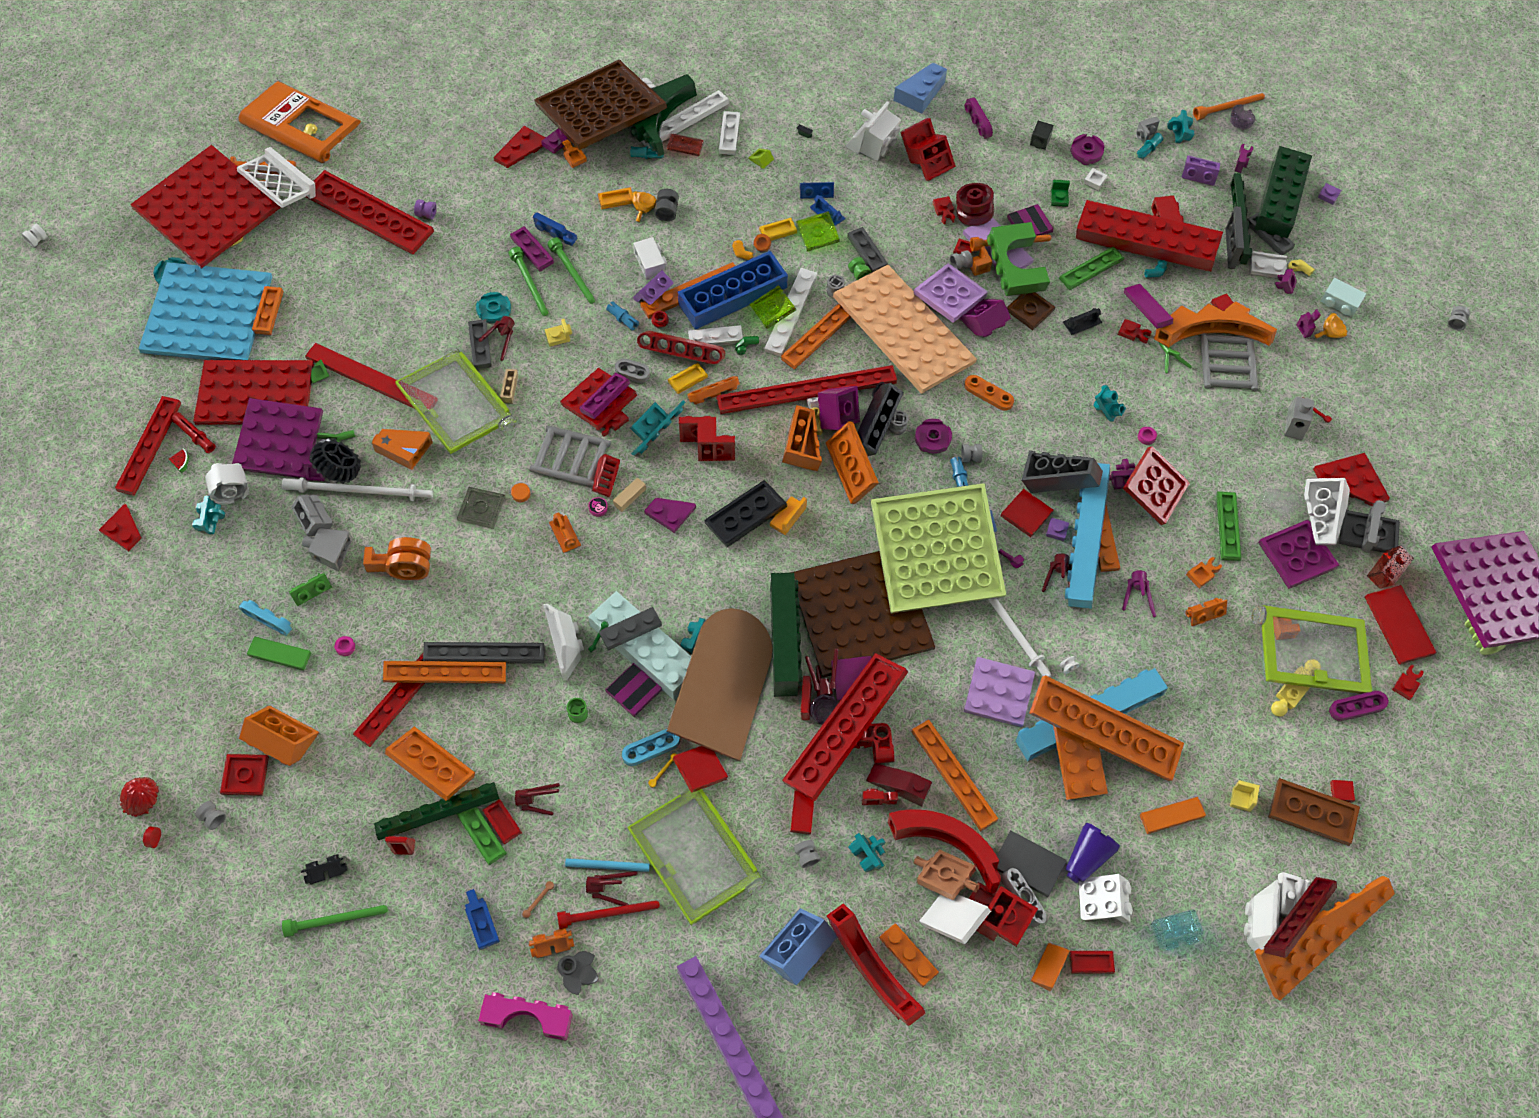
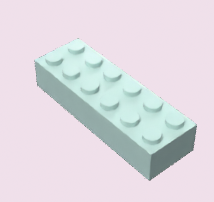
(651, 652)

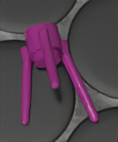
(1139, 582)

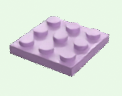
(950, 292)
(999, 692)

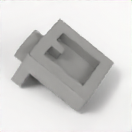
(1147, 128)

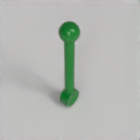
(603, 625)

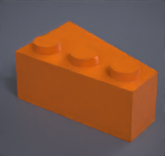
(802, 440)

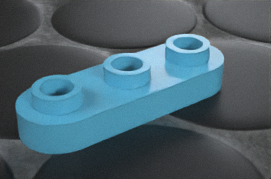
(265, 617)
(640, 747)

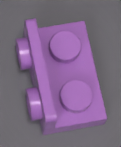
(1201, 170)
(654, 288)

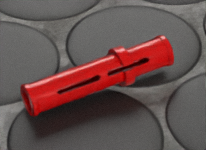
(198, 437)

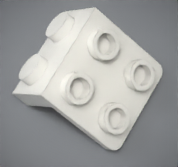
(1105, 898)

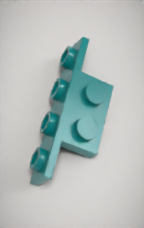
(651, 422)

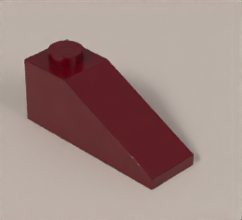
(907, 784)

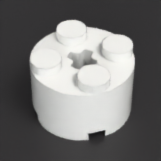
(226, 483)

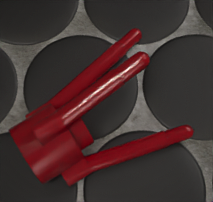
(504, 327)
(1061, 565)
(823, 686)
(526, 797)
(597, 884)

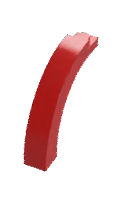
(952, 831)
(872, 967)

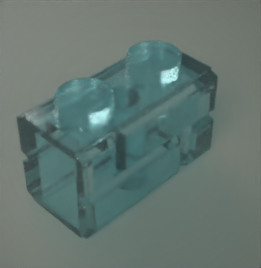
(1177, 929)

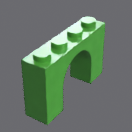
(1015, 279)

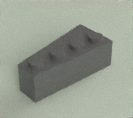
(1058, 473)

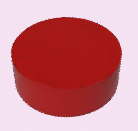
(151, 837)

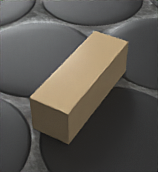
(509, 386)
(629, 494)

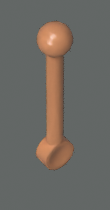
(549, 886)

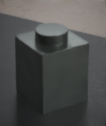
(1041, 135)

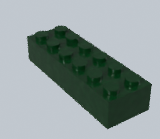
(1283, 192)
(785, 635)

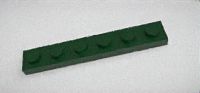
(1239, 200)
(435, 811)

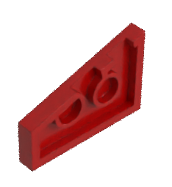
(522, 144)

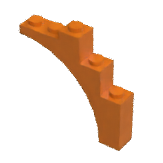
(1213, 320)

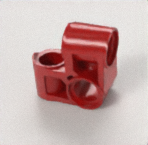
(882, 747)

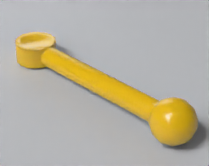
(653, 782)

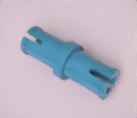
(622, 315)
(959, 473)

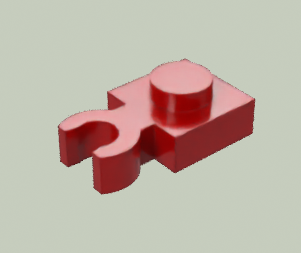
(944, 207)
(1132, 330)
(615, 423)
(1407, 684)
(875, 797)

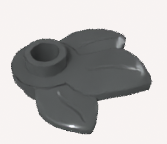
(580, 973)

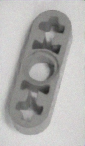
(1019, 881)

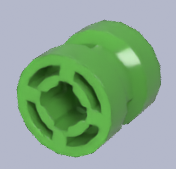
(858, 267)
(579, 707)

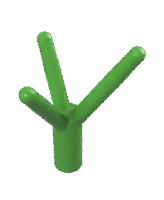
(1169, 351)
(341, 436)

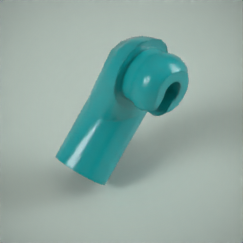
(1158, 271)

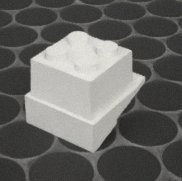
(876, 133)

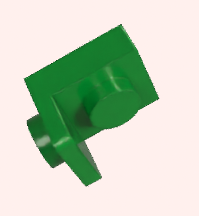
(1060, 193)

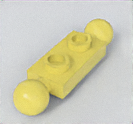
(1289, 698)

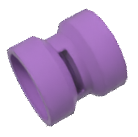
(425, 209)

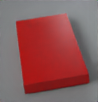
(1400, 624)

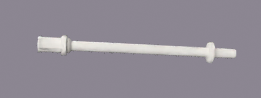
(303, 485)
(1035, 659)

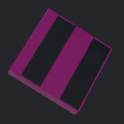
(1032, 214)
(633, 690)

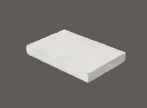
(955, 917)

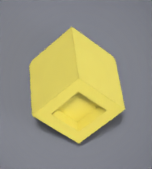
(1244, 796)

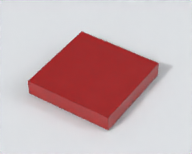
(1027, 513)
(700, 768)
(244, 774)

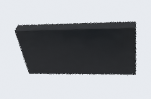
(745, 513)

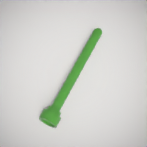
(556, 246)
(516, 255)
(291, 927)

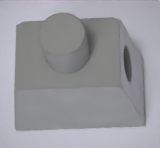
(1299, 411)
(328, 547)

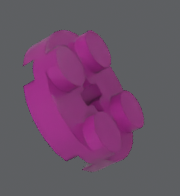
(1087, 156)
(931, 445)

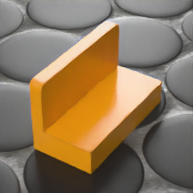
(787, 517)

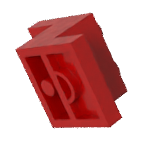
(927, 149)
(704, 432)
(1008, 914)

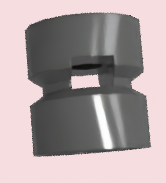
(666, 205)

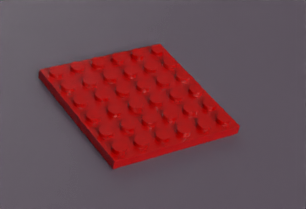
(205, 206)

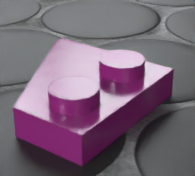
(669, 512)

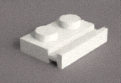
(1267, 264)
(1291, 890)

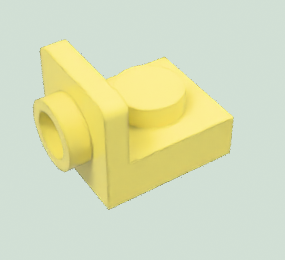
(558, 334)

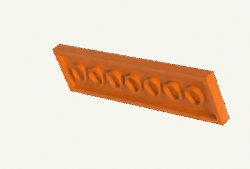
(1106, 728)

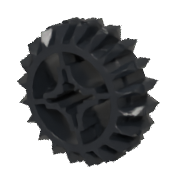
(335, 461)

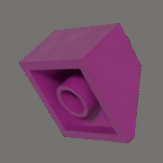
(986, 317)
(838, 407)

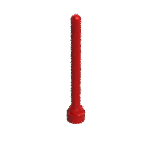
(566, 919)

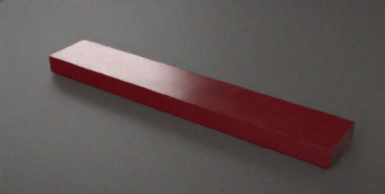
(1300, 917)

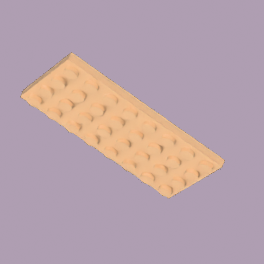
(904, 328)

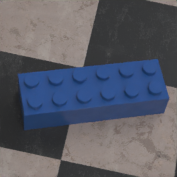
(731, 289)

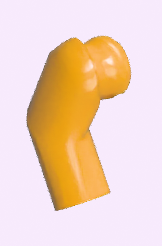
(740, 252)

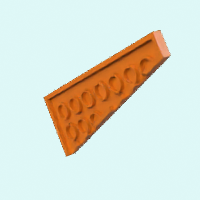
(1323, 937)

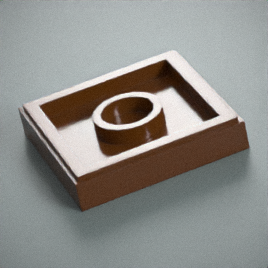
(1030, 309)

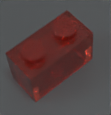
(1390, 567)

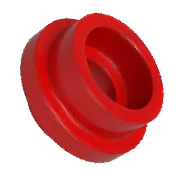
(660, 315)

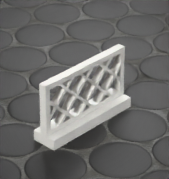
(286, 172)

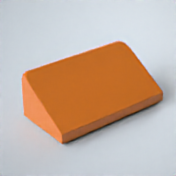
(1050, 966)

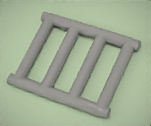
(1249, 354)
(568, 435)

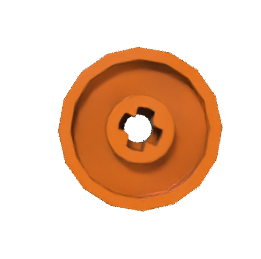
(408, 558)

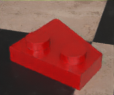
(122, 529)

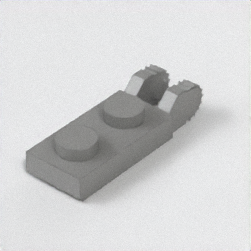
(1373, 526)

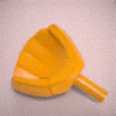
(643, 203)
(1333, 327)

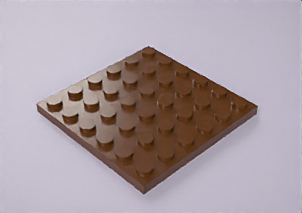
(600, 104)
(850, 611)

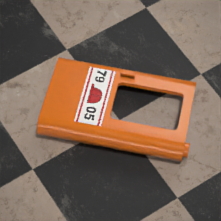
(281, 105)

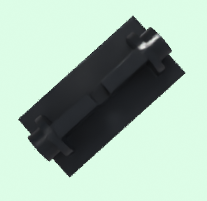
(1083, 321)
(316, 871)

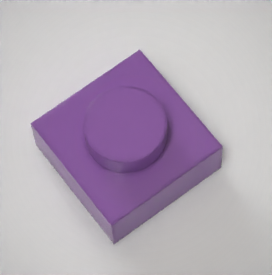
(1329, 193)
(1057, 529)

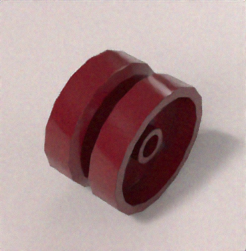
(975, 204)

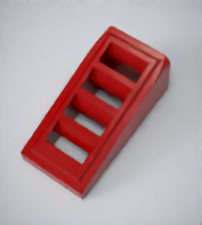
(609, 464)
(400, 845)

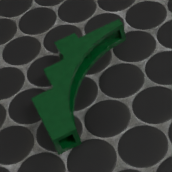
(674, 94)

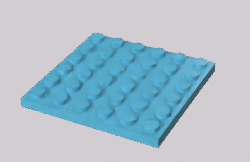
(204, 312)

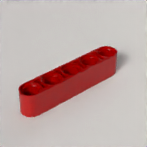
(672, 348)

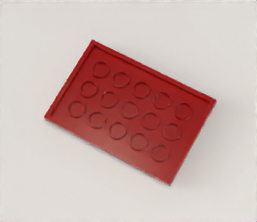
(230, 384)

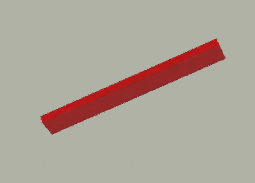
(357, 372)

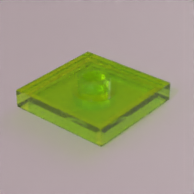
(818, 231)
(772, 307)

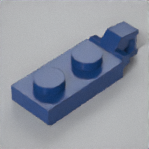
(554, 228)
(480, 921)

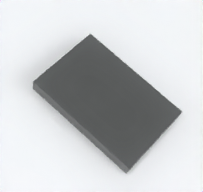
(1234, 237)
(1354, 527)
(1035, 863)

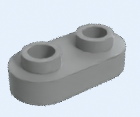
(633, 370)

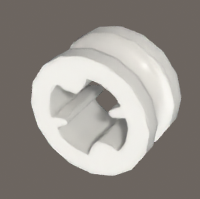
(1069, 665)

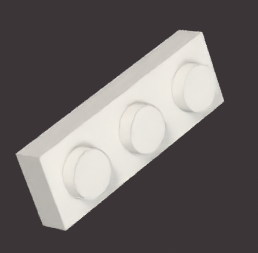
(729, 133)
(717, 336)

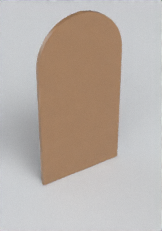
(723, 682)

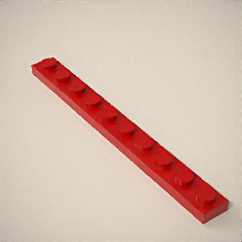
(803, 389)

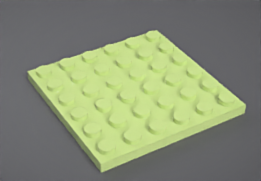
(938, 548)

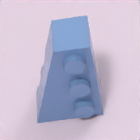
(921, 88)

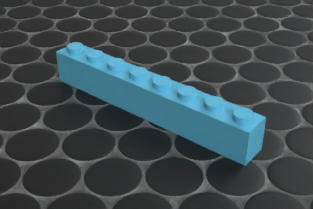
(1087, 543)
(1124, 698)

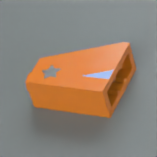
(402, 445)

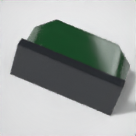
(804, 131)

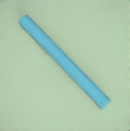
(610, 865)

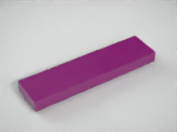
(1148, 306)

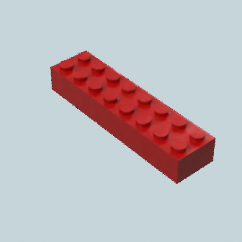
(1149, 235)

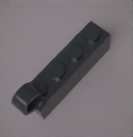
(878, 416)

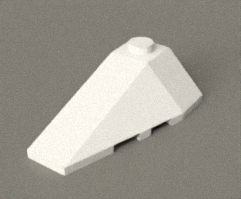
(1326, 507)

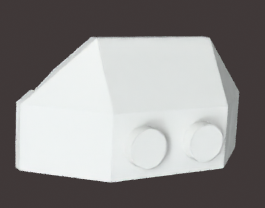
(564, 639)
(1263, 916)

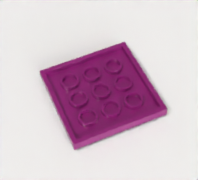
(277, 437)

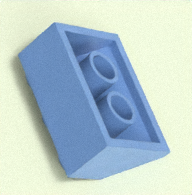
(798, 946)

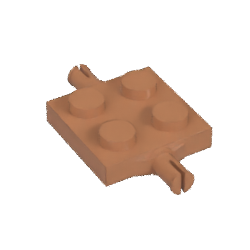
(946, 874)

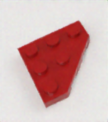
(1359, 475)

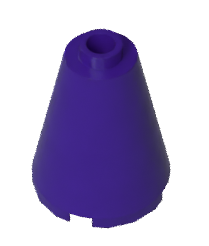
(1090, 853)

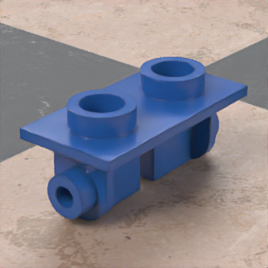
(811, 190)
(821, 206)

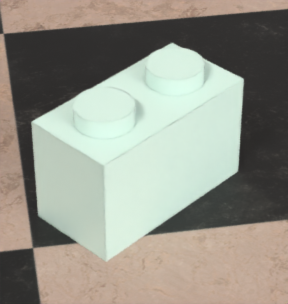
(1343, 297)

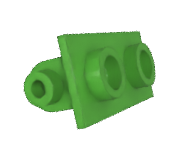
(311, 589)

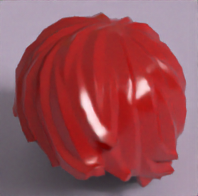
(139, 796)

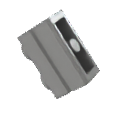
(311, 514)

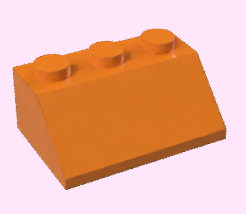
(277, 735)

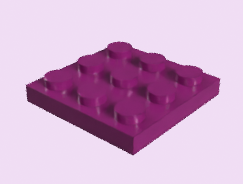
(1297, 555)

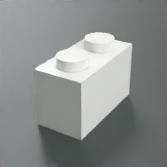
(649, 257)

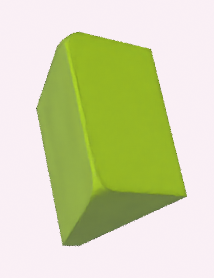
(762, 157)

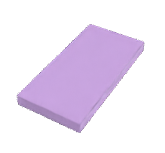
(1017, 256)

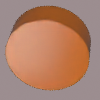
(762, 242)
(520, 492)

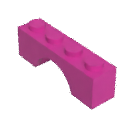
(499, 1010)

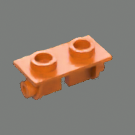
(564, 532)
(1212, 609)
(558, 940)

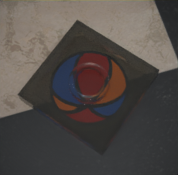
(481, 507)

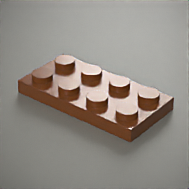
(1314, 812)

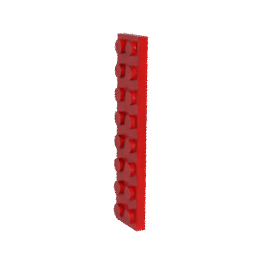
(370, 212)
(845, 727)

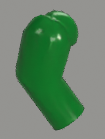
(741, 346)

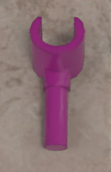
(1016, 561)

